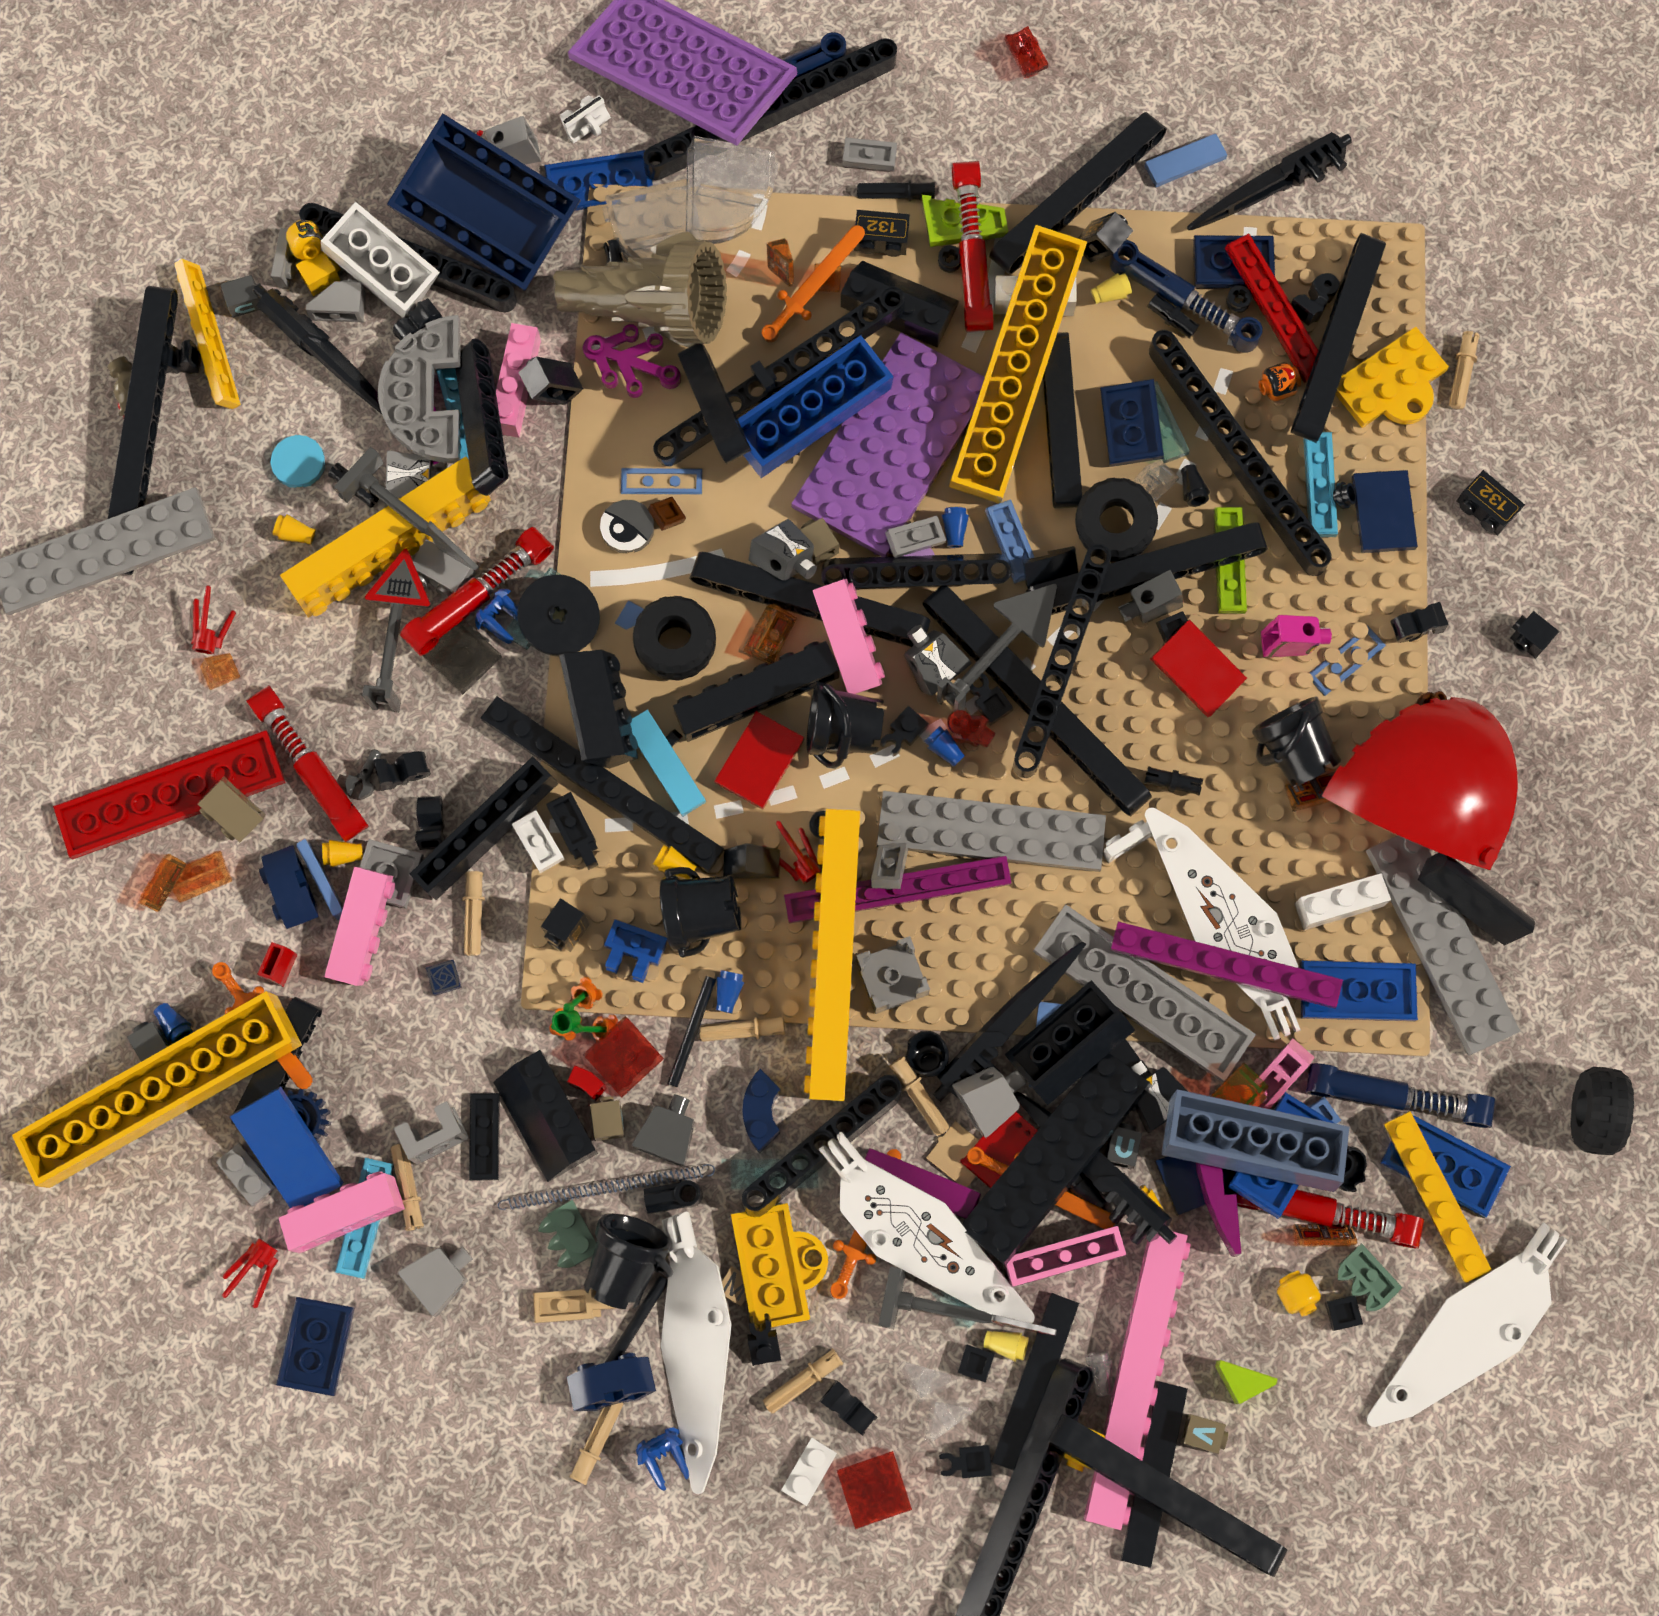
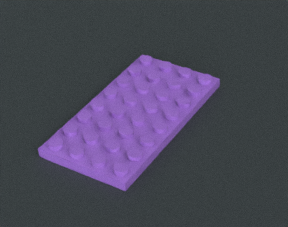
(684, 65)
(892, 447)

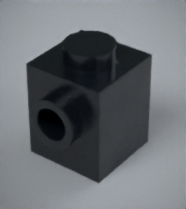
(1532, 634)

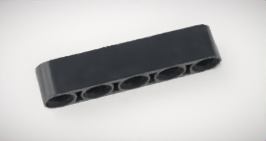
(302, 1017)

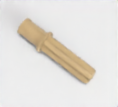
(1466, 359)
(473, 913)
(742, 1029)
(919, 1096)
(407, 1188)
(802, 1381)
(595, 1443)

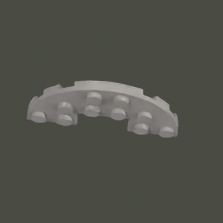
(408, 391)

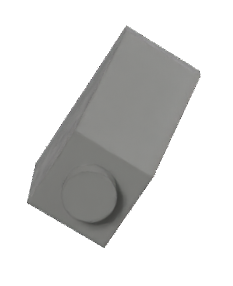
(339, 303)

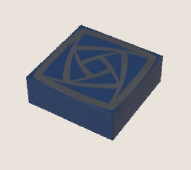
(443, 977)

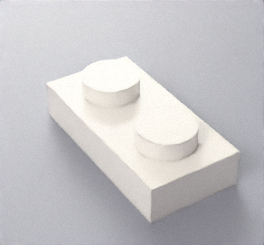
(538, 841)
(1119, 845)
(809, 1471)

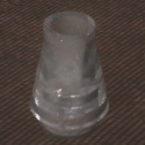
(1102, 1371)

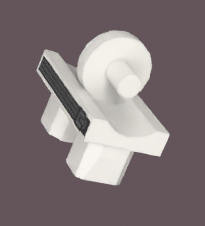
(585, 119)

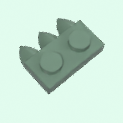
(571, 1235)
(1368, 1278)

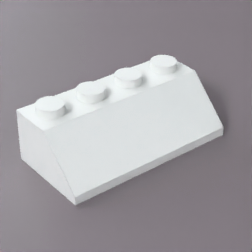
(379, 260)

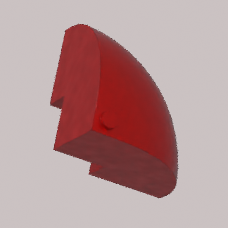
(1435, 778)

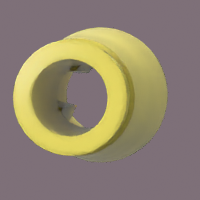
(1112, 289)
(1007, 1344)

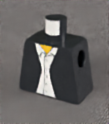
(1155, 1102)

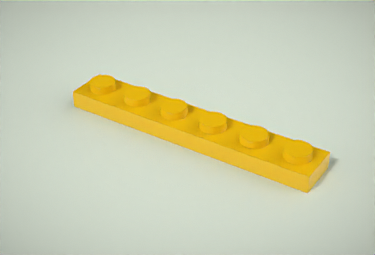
(207, 334)
(1437, 1197)

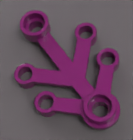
(628, 359)

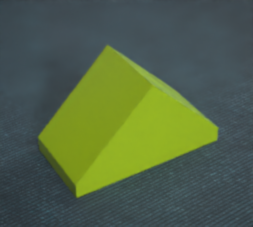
(1243, 1382)

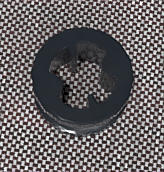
(944, 253)
(1239, 307)

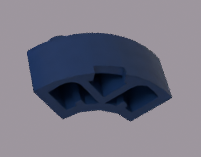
(289, 887)
(758, 1110)
(611, 1383)

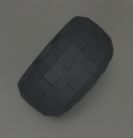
(1124, 494)
(680, 662)
(1602, 1111)

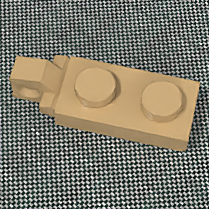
(566, 1306)

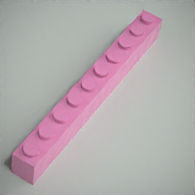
(1137, 1371)

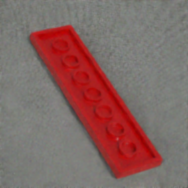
(165, 794)

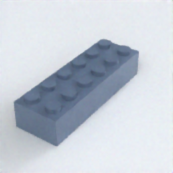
(1256, 1140)

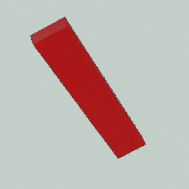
(1273, 304)

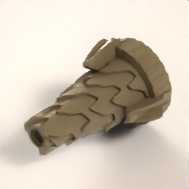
(673, 291)

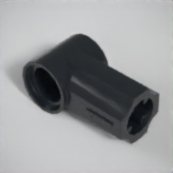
(670, 1197)

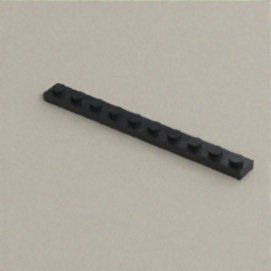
(602, 784)

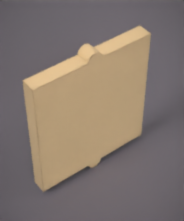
(950, 1151)

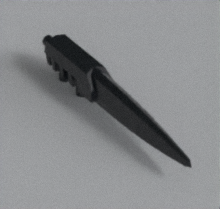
(1306, 161)
(313, 341)
(981, 1048)
(1123, 1191)

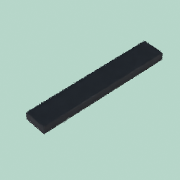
(1035, 1379)
(1158, 1453)

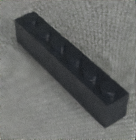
(755, 691)
(483, 828)

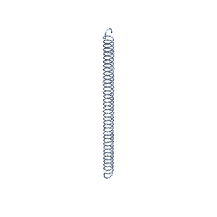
(638, 1178)

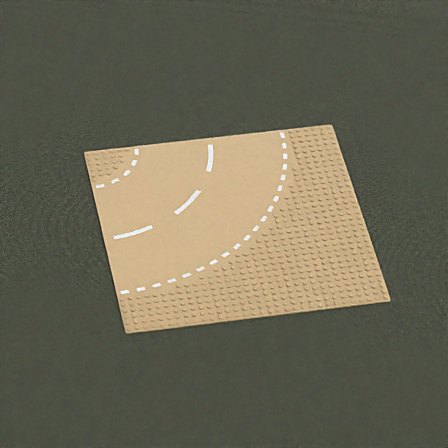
(983, 941)

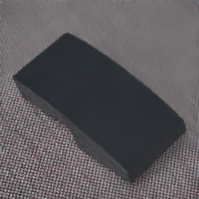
(1050, 567)

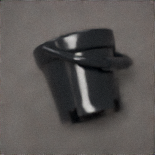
(842, 724)
(1297, 742)
(697, 909)
(626, 1259)

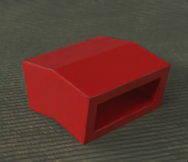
(277, 964)
(587, 1082)

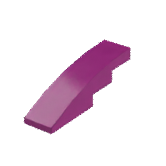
(956, 1196)
(1220, 1206)

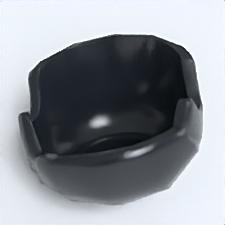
(930, 1045)
(1354, 1169)

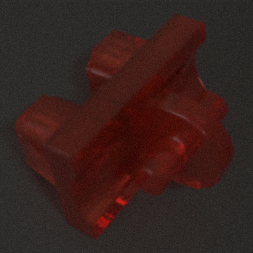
(1026, 52)
(970, 728)

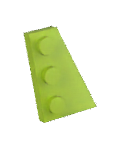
(944, 221)

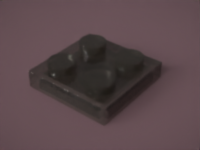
(462, 656)

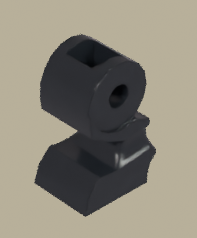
(1320, 293)
(422, 314)
(184, 360)
(1417, 623)
(406, 768)
(430, 821)
(848, 1407)

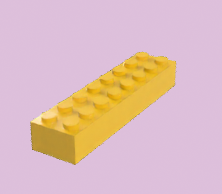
(379, 540)

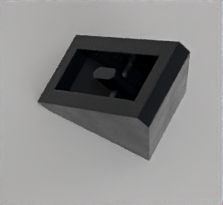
(751, 862)

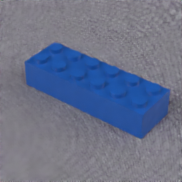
(814, 405)

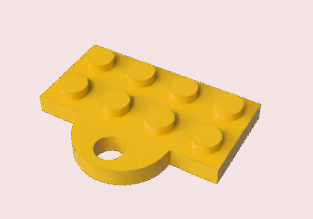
(1392, 380)
(776, 1266)

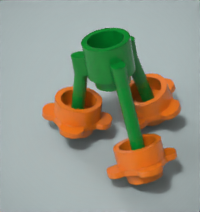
(567, 1020)

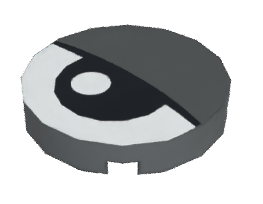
(627, 526)

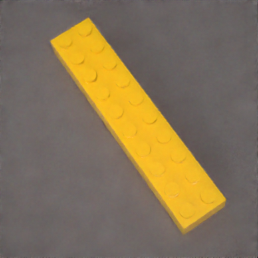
(1018, 364)
(834, 955)
(156, 1090)

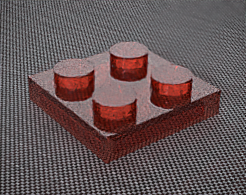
(623, 1056)
(874, 1490)

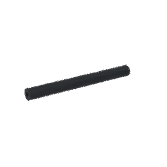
(691, 1031)
(638, 1319)

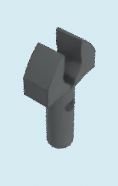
(364, 777)

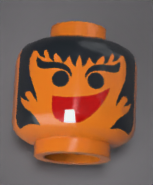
(1280, 381)

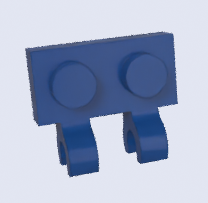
(634, 943)

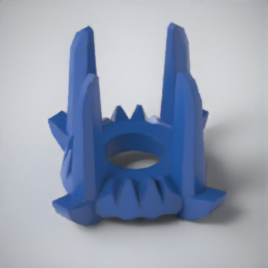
(487, 616)
(660, 1445)

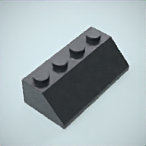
(925, 312)
(599, 708)
(1069, 1042)
(545, 1116)

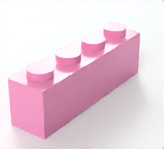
(511, 392)
(847, 636)
(359, 926)
(341, 1212)
(1065, 1256)

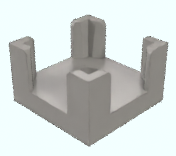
(892, 976)
(436, 1142)

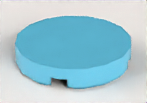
(298, 461)

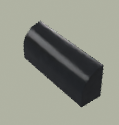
(1475, 899)

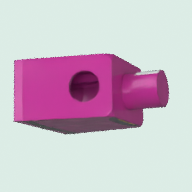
(1293, 636)

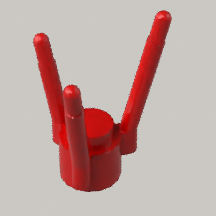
(204, 639)
(805, 866)
(257, 1254)

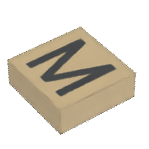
(734, 1286)

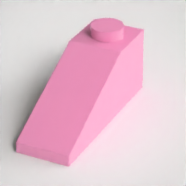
(1284, 1071)

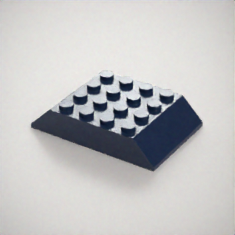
(483, 203)

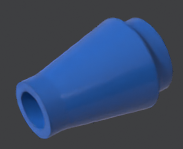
(955, 526)
(944, 746)
(728, 990)
(172, 1023)

